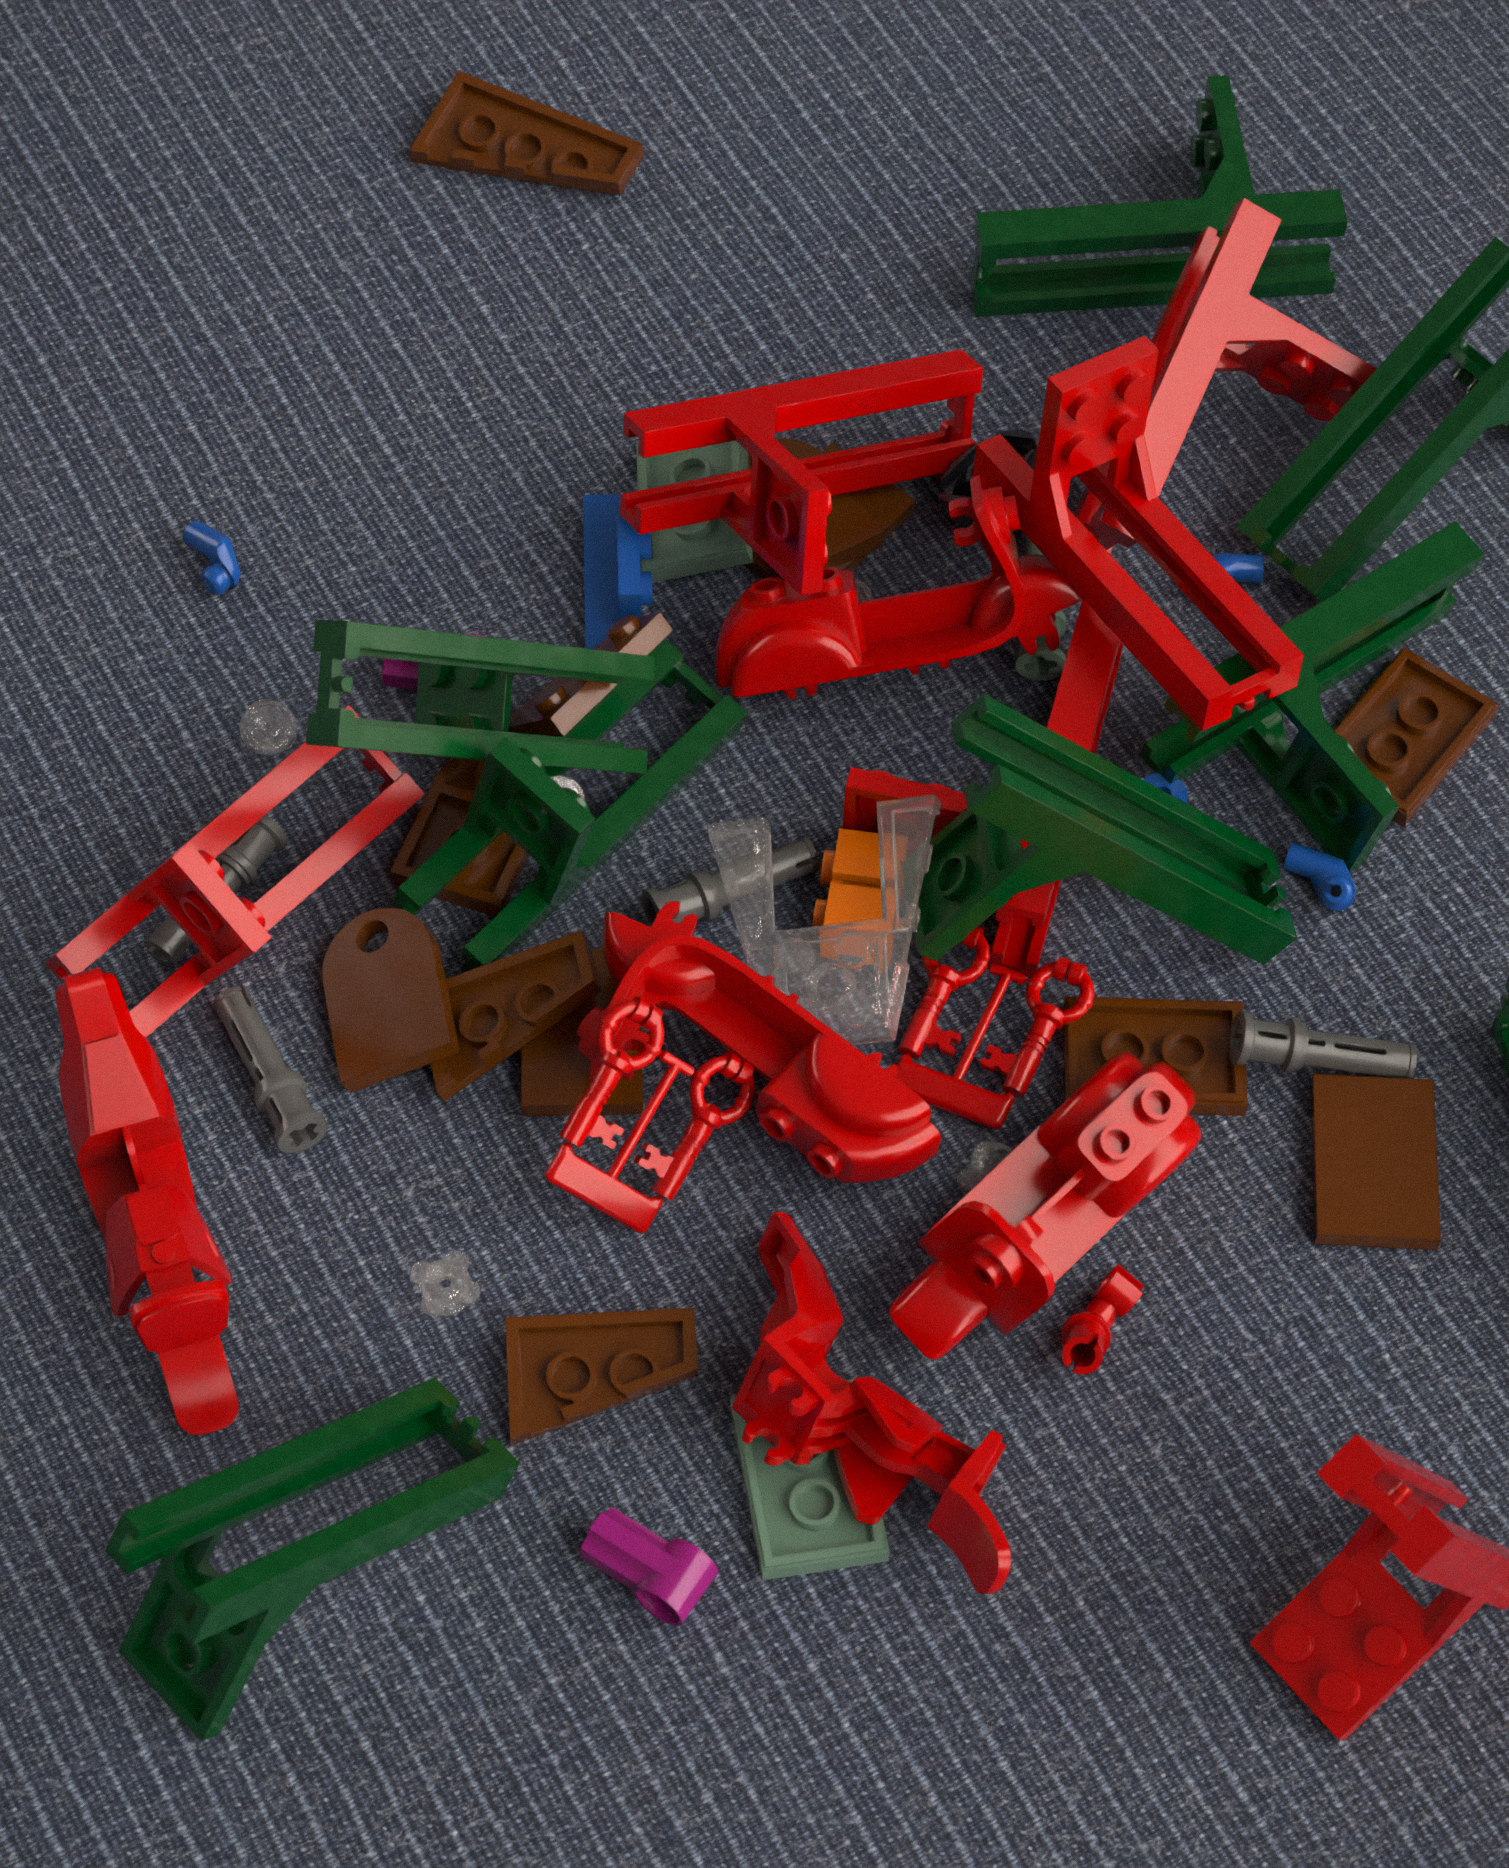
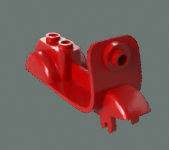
(795, 641)
(821, 1089)
(1049, 1203)

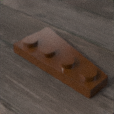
(514, 137)

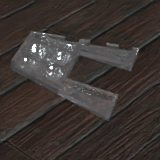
(842, 972)

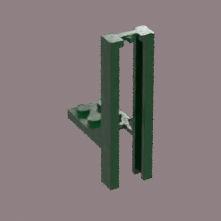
(1152, 225)
(1486, 405)
(1338, 637)
(463, 694)
(1094, 821)
(555, 822)
(206, 1630)

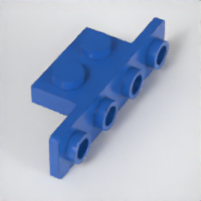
(612, 567)

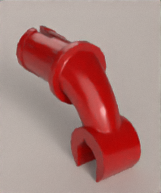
(1088, 1333)

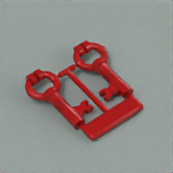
(953, 1093)
(603, 1189)

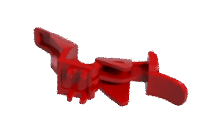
(144, 1198)
(871, 1428)

